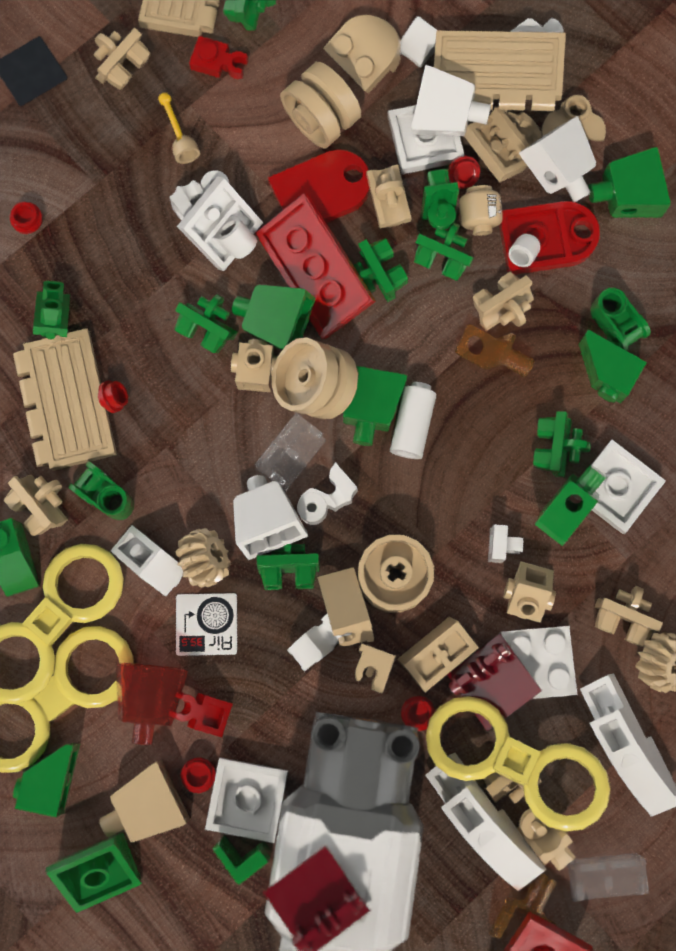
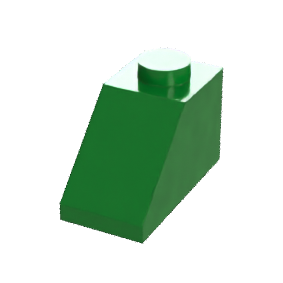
(609, 367)
(16, 561)
(48, 783)

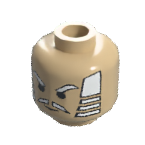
(480, 209)

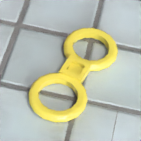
(54, 616)
(62, 694)
(518, 763)

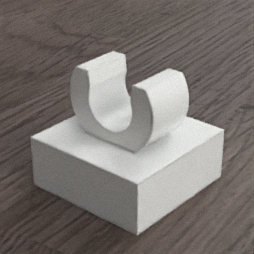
(501, 544)

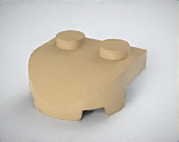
(366, 49)
(502, 141)

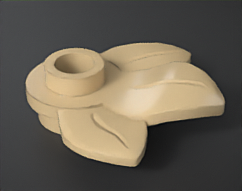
(592, 124)

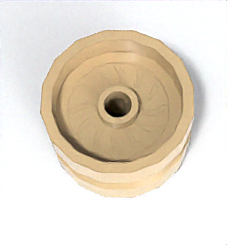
(321, 104)
(314, 378)
(409, 559)

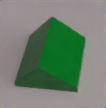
(95, 873)

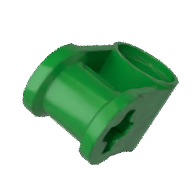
(621, 321)
(99, 489)

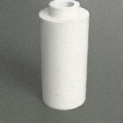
(413, 421)

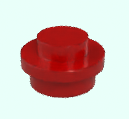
(464, 171)
(26, 217)
(112, 396)
(417, 712)
(198, 775)

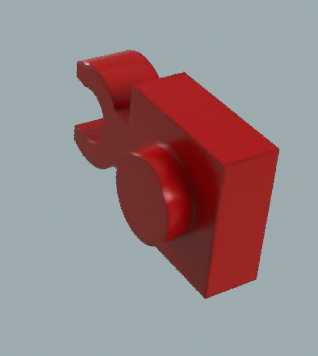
(214, 56)
(203, 713)

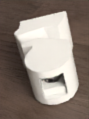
(187, 196)
(315, 504)
(315, 644)

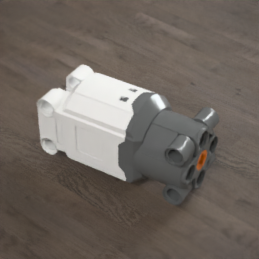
(362, 812)

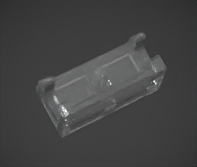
(290, 452)
(608, 876)

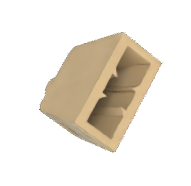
(146, 806)

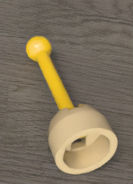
(184, 147)

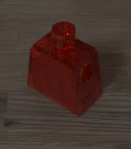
(147, 696)

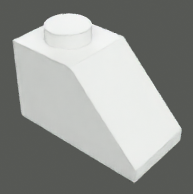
(148, 560)

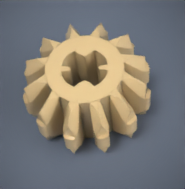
(203, 557)
(658, 662)

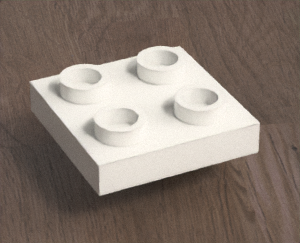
(221, 225)

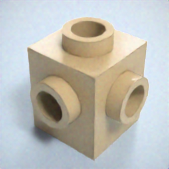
(253, 376)
(530, 592)

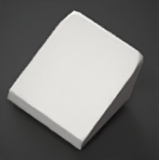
(419, 42)

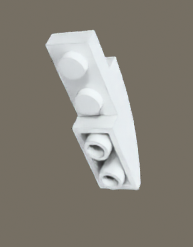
(627, 747)
(486, 829)

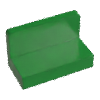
(241, 867)

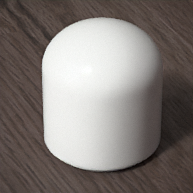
(524, 250)

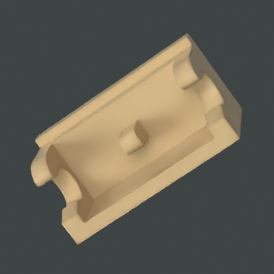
(346, 607)
(438, 653)
(375, 661)

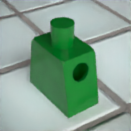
(633, 186)
(275, 313)
(374, 403)
(563, 516)

